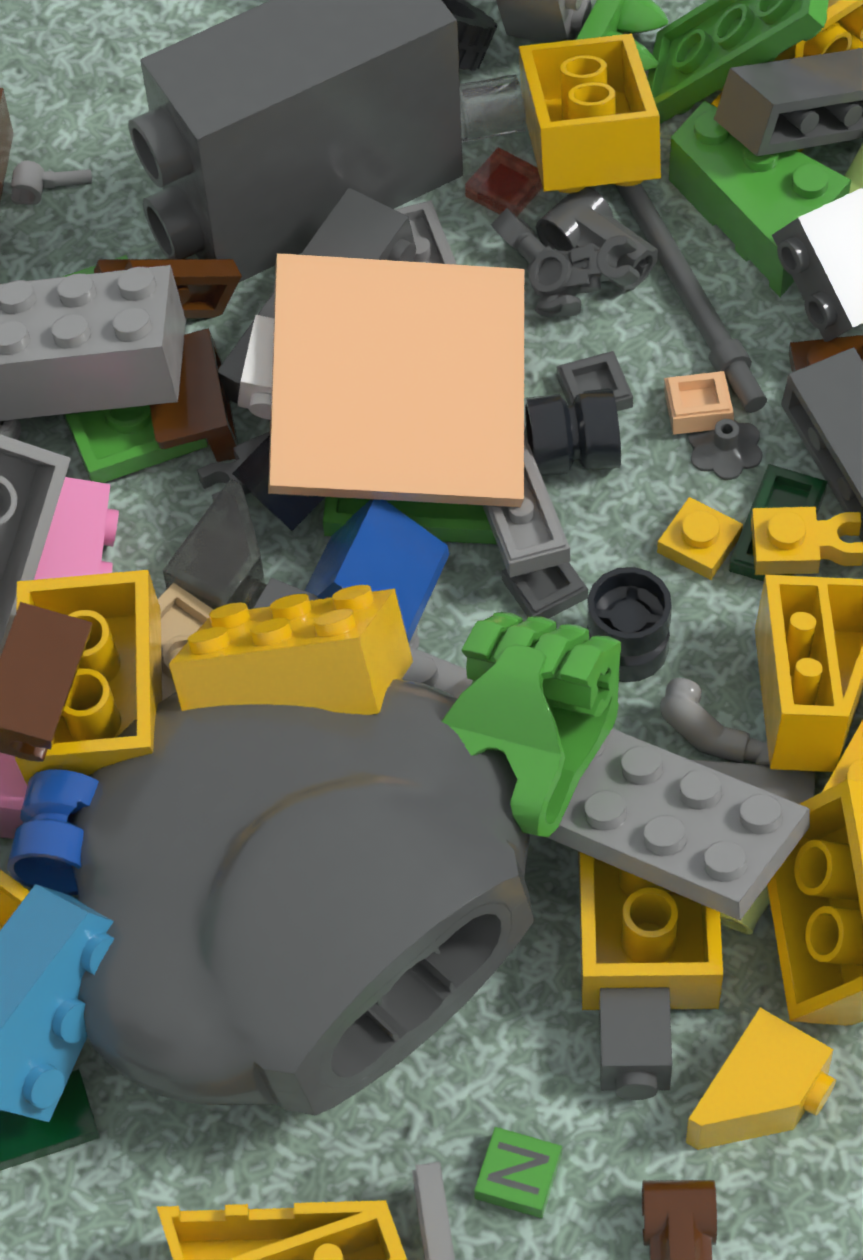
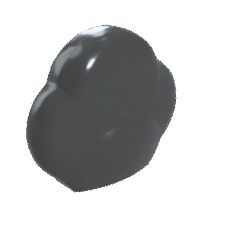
(295, 896)

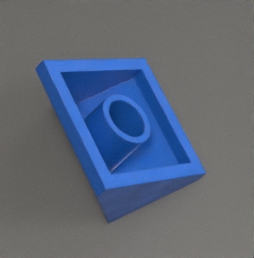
(385, 552)

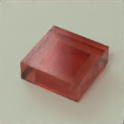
(504, 183)

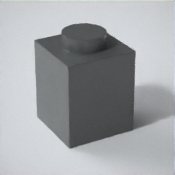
(635, 1041)

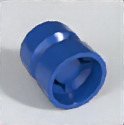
(46, 840)

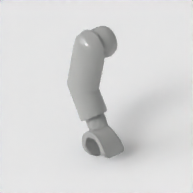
(703, 731)

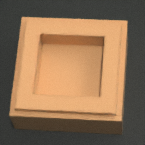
(697, 401)

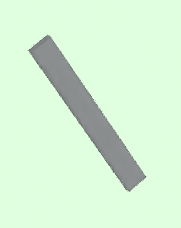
(529, 534)

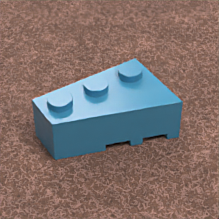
(41, 1019)

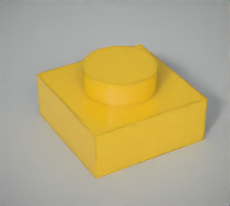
(699, 538)

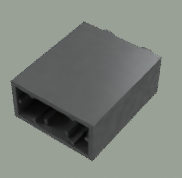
(285, 112)

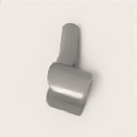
(30, 179)

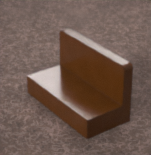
(201, 283)
(202, 402)

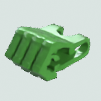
(542, 702)

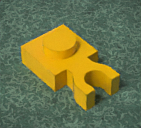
(795, 542)

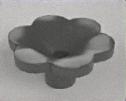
(726, 449)

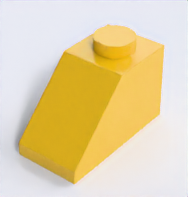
(763, 1085)

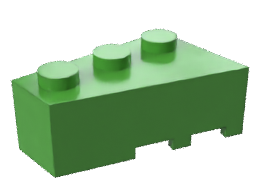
(748, 192)

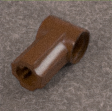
(679, 1219)

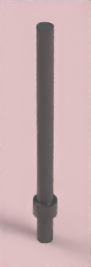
(725, 353)

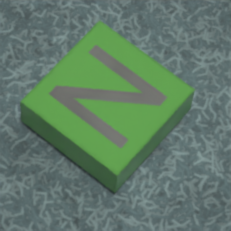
(518, 1172)

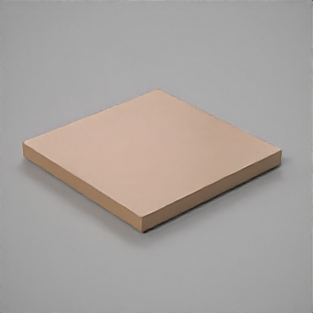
(397, 381)

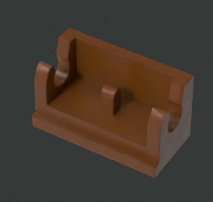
(37, 678)

